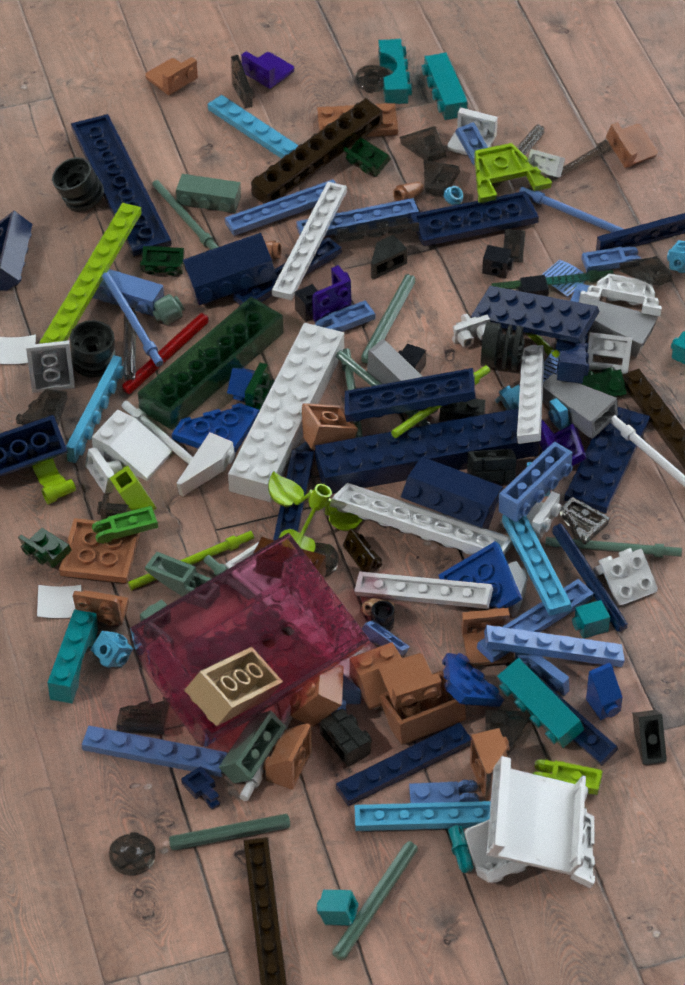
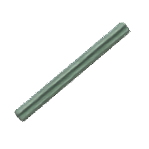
(390, 314)
(374, 901)

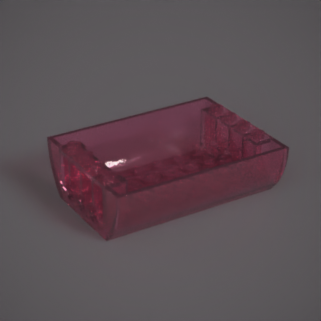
(239, 612)

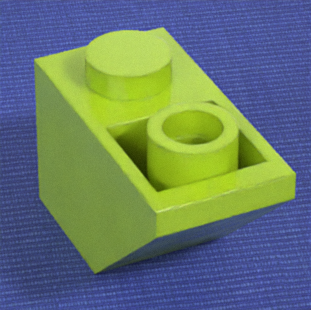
(131, 489)

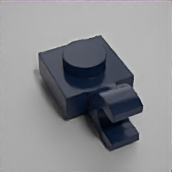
(200, 784)

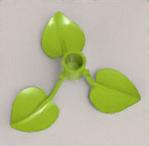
(288, 492)

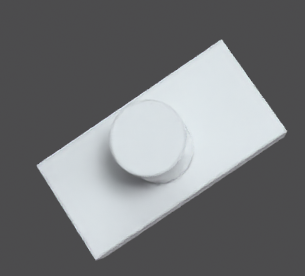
(546, 162)
(101, 469)

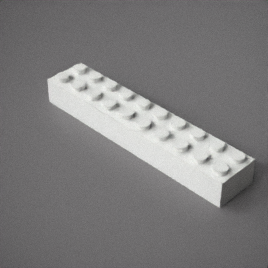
(279, 421)

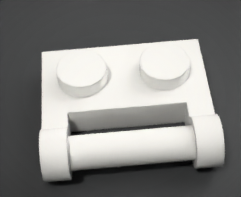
(609, 346)

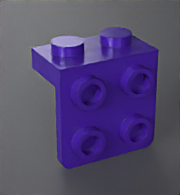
(266, 69)
(333, 297)
(567, 438)

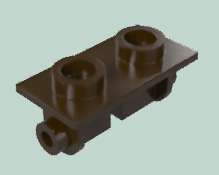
(359, 551)

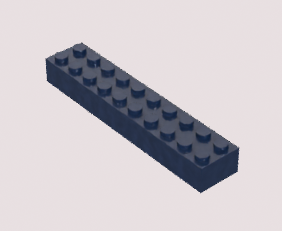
(387, 459)

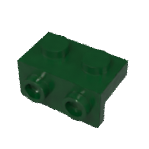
(367, 156)
(162, 260)
(608, 382)

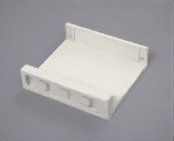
(536, 819)

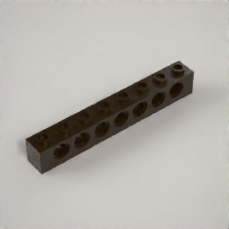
(316, 152)

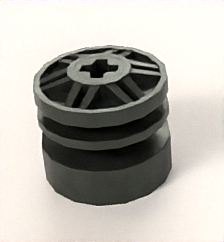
(77, 184)
(502, 346)
(92, 347)

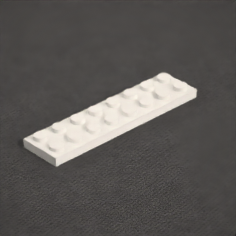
(416, 520)

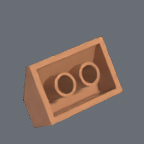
(423, 716)

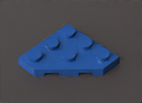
(229, 424)
(488, 567)
(468, 683)

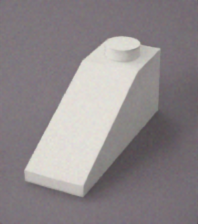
(207, 463)

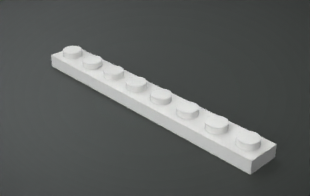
(309, 241)
(531, 394)

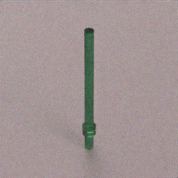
(591, 276)

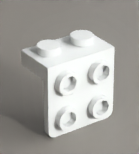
(485, 123)
(542, 514)
(627, 576)
(488, 867)

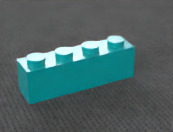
(444, 85)
(540, 703)

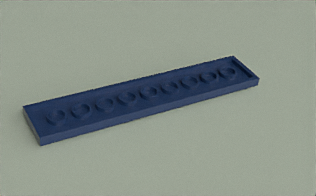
(120, 180)

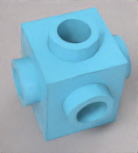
(676, 257)
(112, 649)

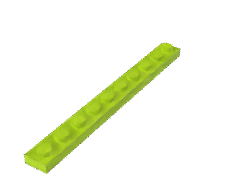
(91, 275)

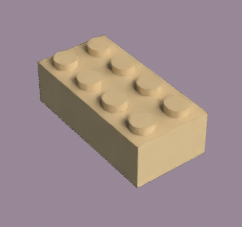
(233, 686)

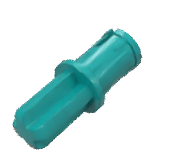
(461, 849)

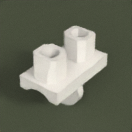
(469, 329)

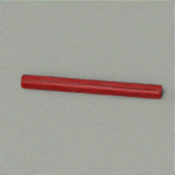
(166, 352)

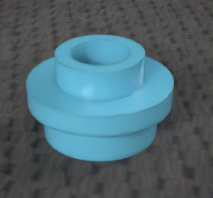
(453, 195)

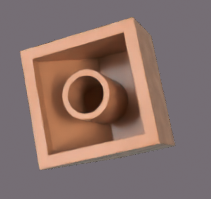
(325, 424)
(366, 675)
(318, 697)
(484, 754)
(289, 756)

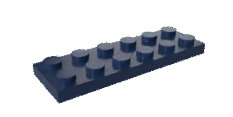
(475, 218)
(537, 313)
(410, 395)
(606, 463)

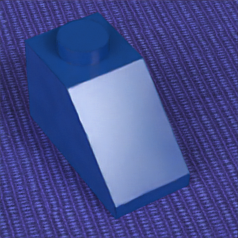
(239, 381)
(604, 692)

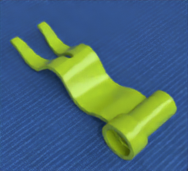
(53, 483)

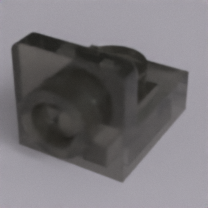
(108, 509)

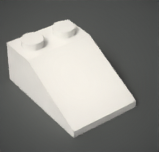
(50, 366)
(132, 444)

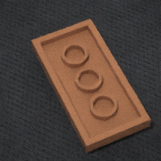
(389, 123)

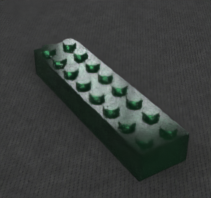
(210, 363)

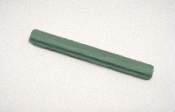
(229, 831)

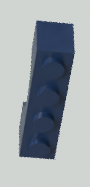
(572, 360)

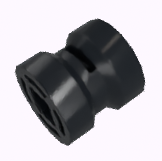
(383, 614)

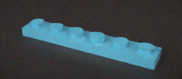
(251, 126)
(93, 411)
(537, 565)
(420, 815)

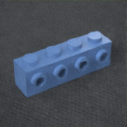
(535, 482)

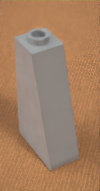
(622, 322)
(389, 366)
(586, 407)

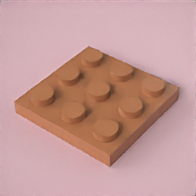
(98, 560)

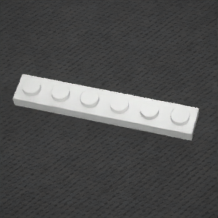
(424, 590)

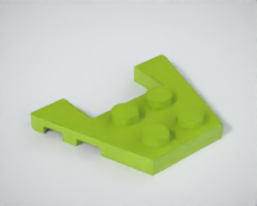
(504, 164)

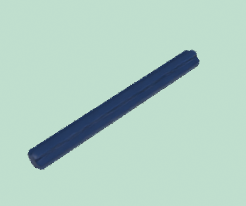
(589, 576)

